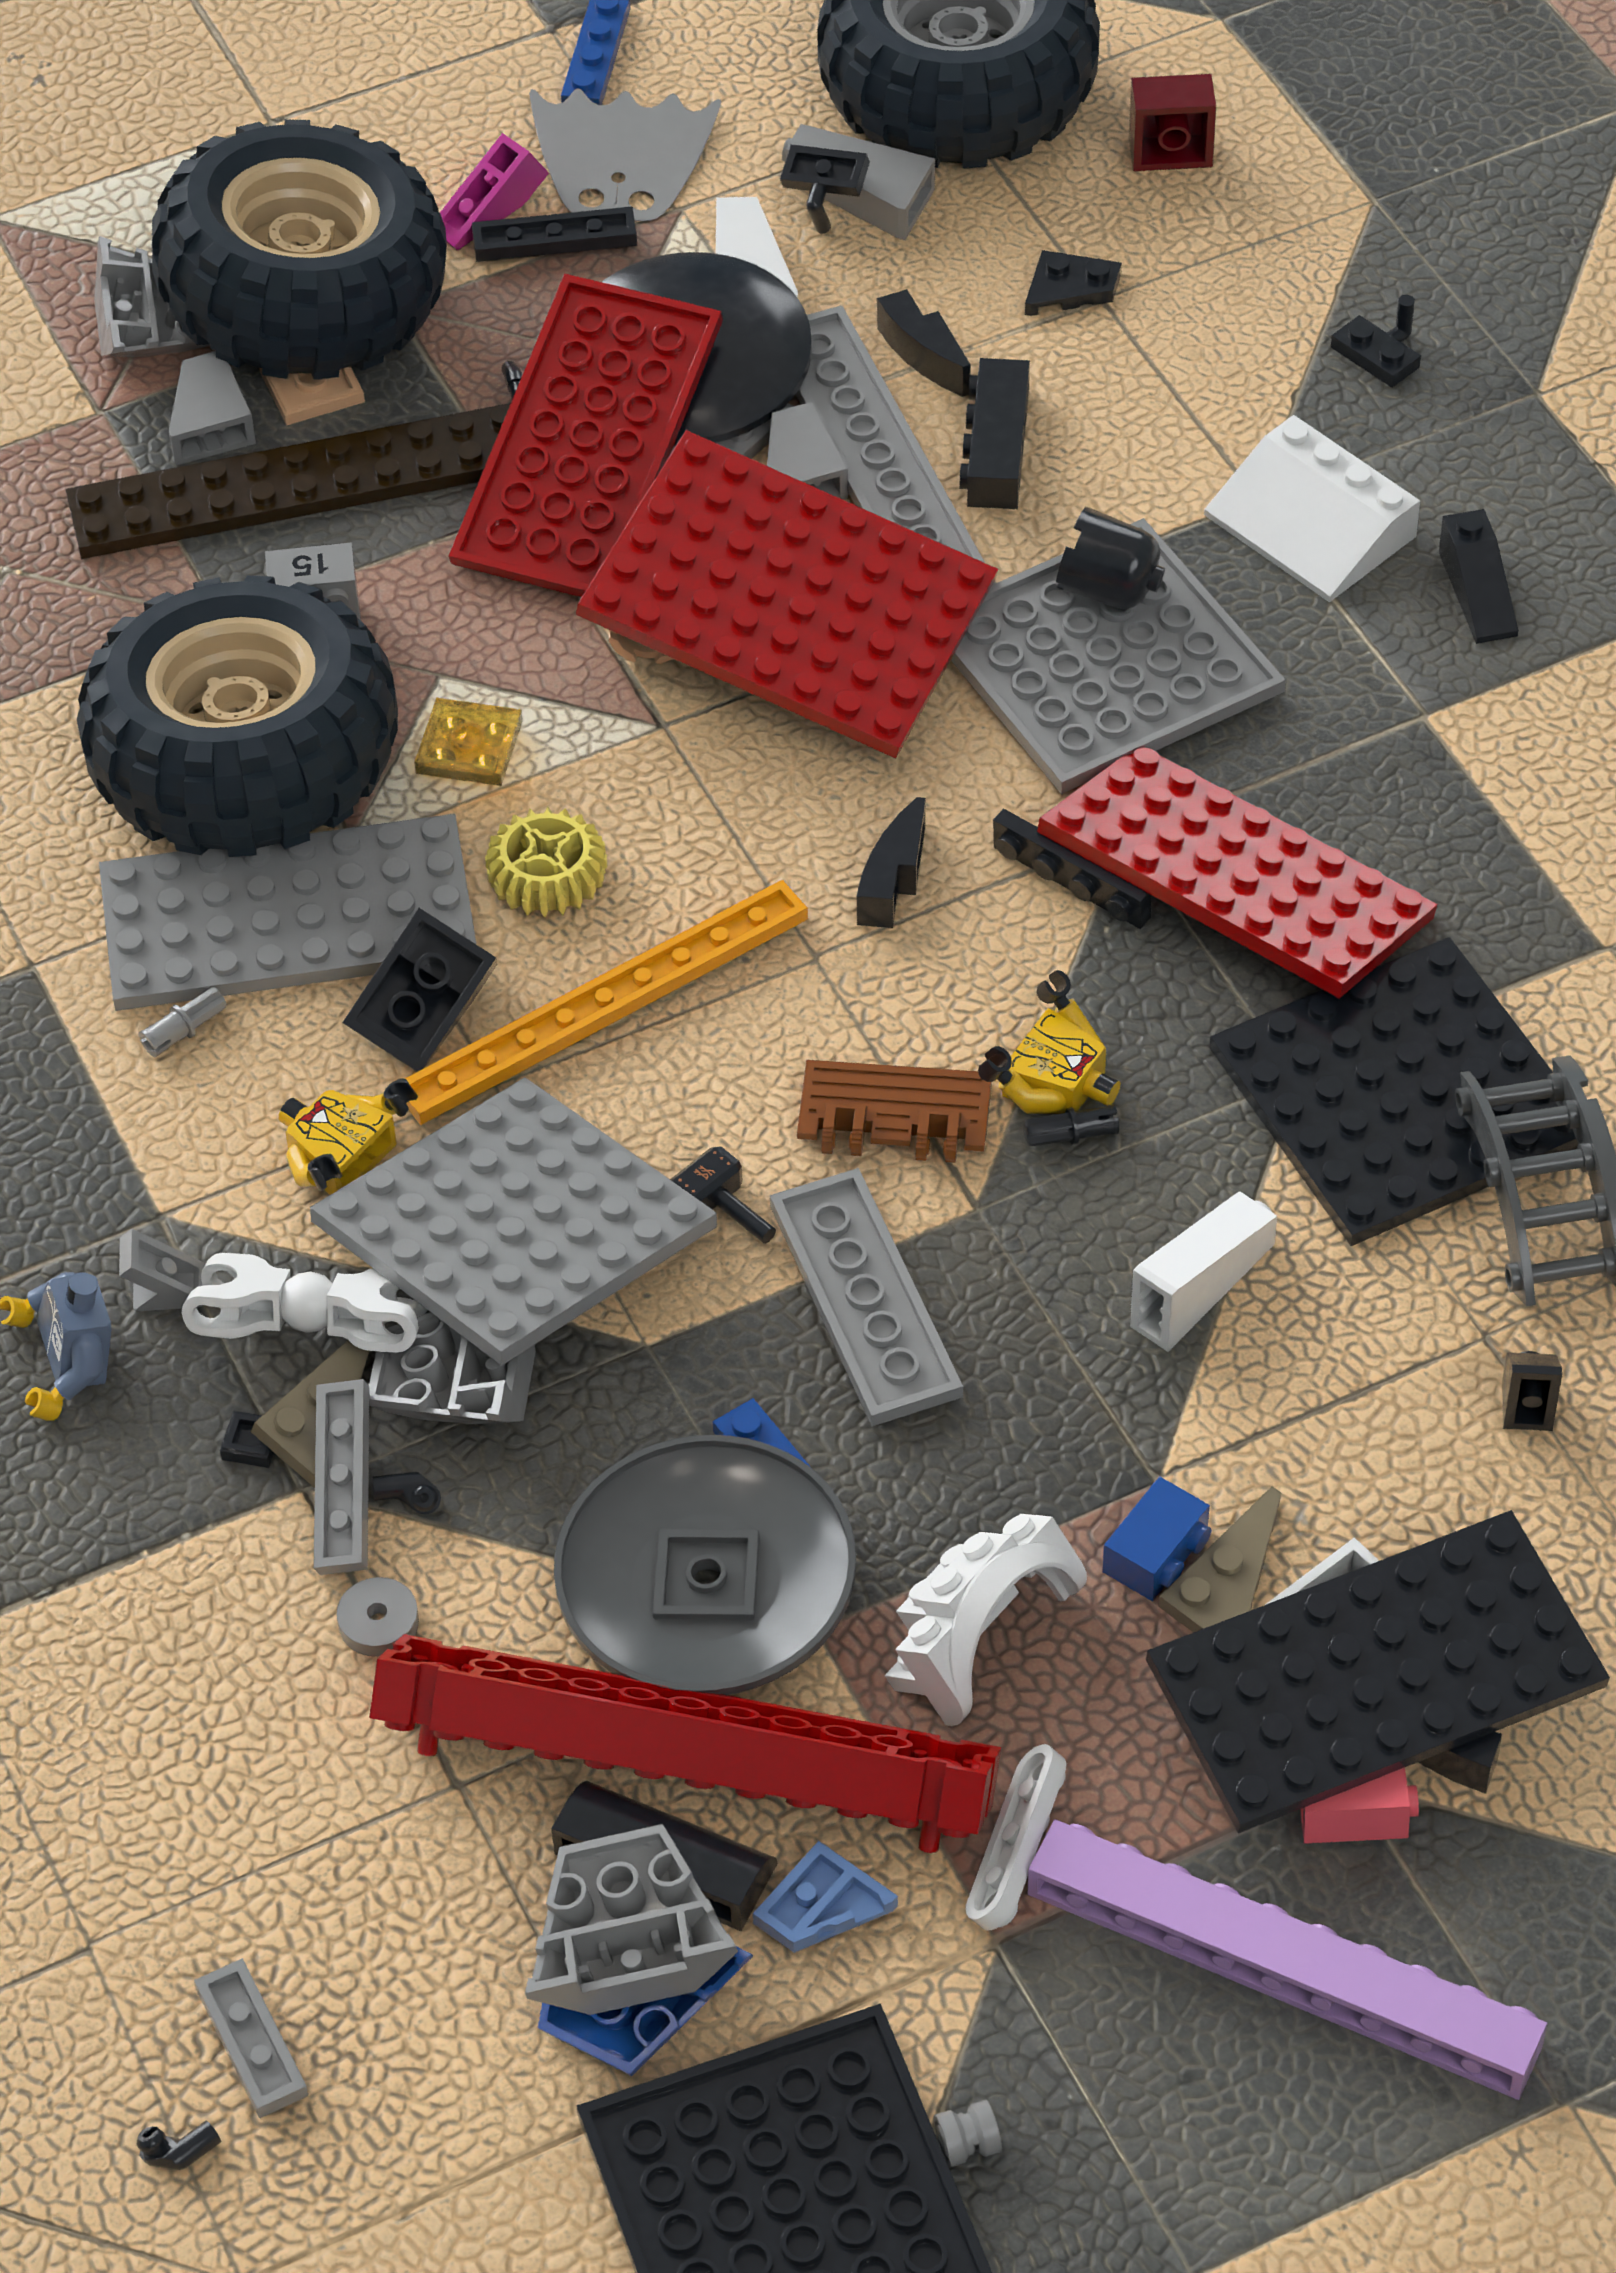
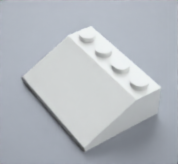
(1314, 509)

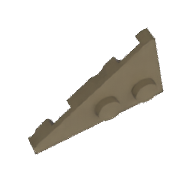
(291, 1422)
(1227, 1573)

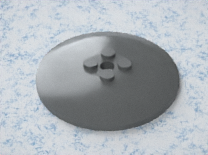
(695, 1507)

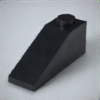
(1478, 575)

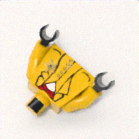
(1057, 1060)
(342, 1134)

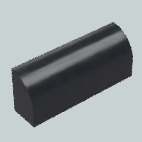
(724, 1869)

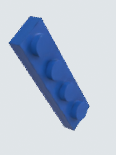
(596, 49)

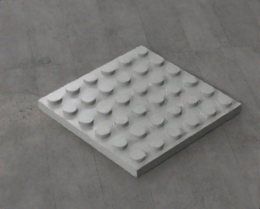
(1103, 680)
(513, 1219)

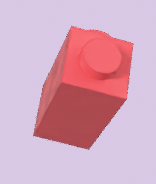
(1363, 1813)

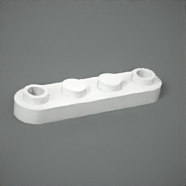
(1016, 1838)

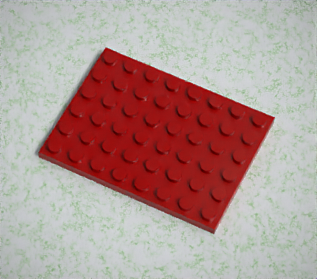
(788, 593)

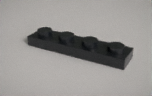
(554, 234)
(1051, 861)

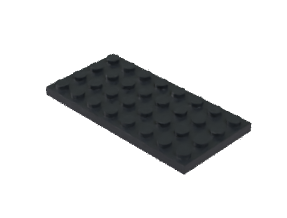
(1375, 1670)

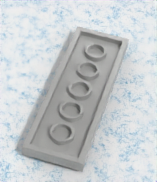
(866, 1297)

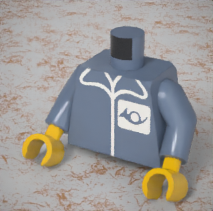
(73, 1332)

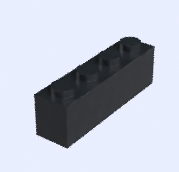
(997, 433)

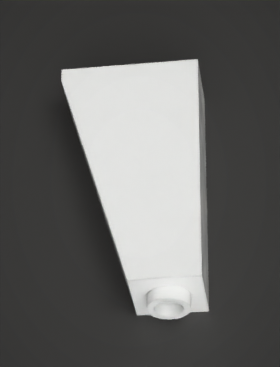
(746, 235)
(1199, 1268)

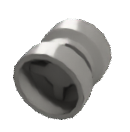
(966, 2133)

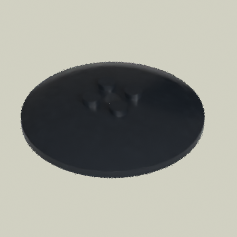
(758, 349)

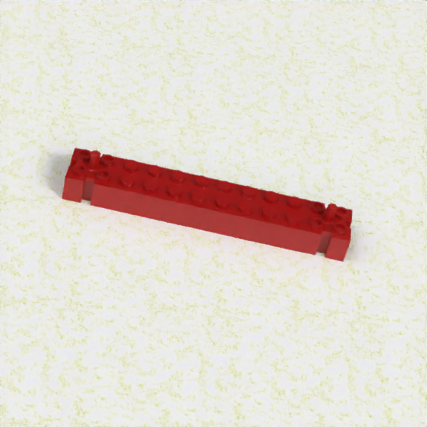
(686, 1736)

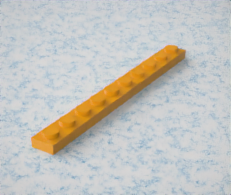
(604, 1000)

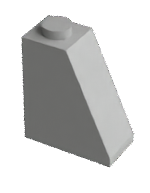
(208, 411)
(805, 450)

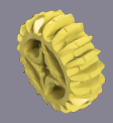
(547, 851)

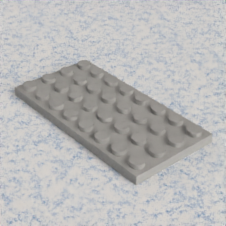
(277, 915)

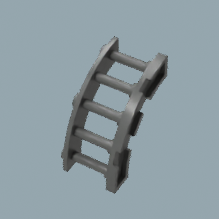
(1593, 1155)

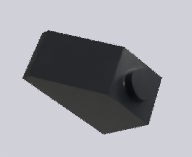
(1530, 1390)

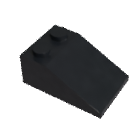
(420, 990)

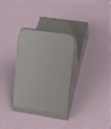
(158, 1272)

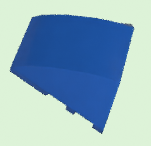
(634, 2033)

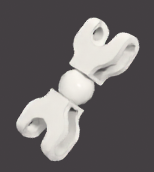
(308, 1302)

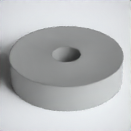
(374, 1597)

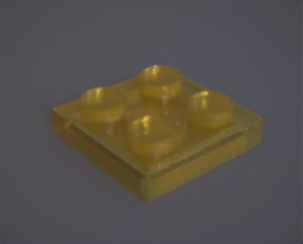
(468, 741)

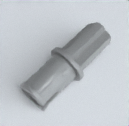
(181, 1022)

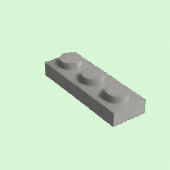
(251, 2038)

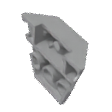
(131, 309)
(449, 1379)
(625, 1926)

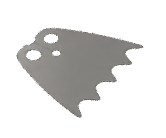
(646, 144)

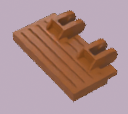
(894, 1106)

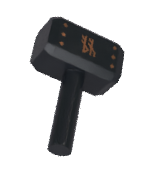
(713, 1181)

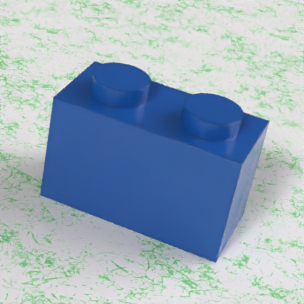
(1157, 1539)

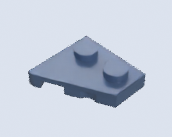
(821, 1900)

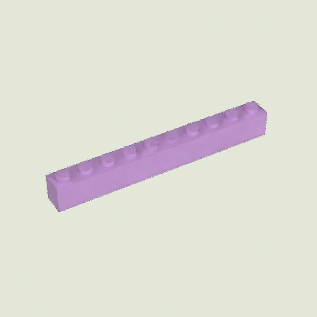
(1287, 1958)

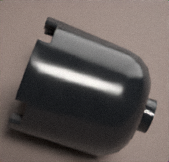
(1110, 561)

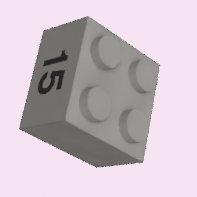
(322, 567)

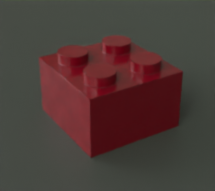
(1172, 122)

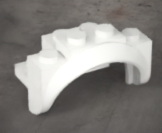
(965, 1597)

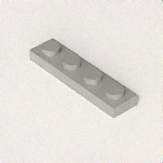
(341, 1477)

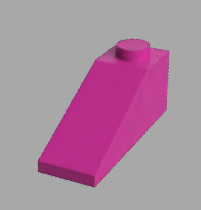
(492, 190)

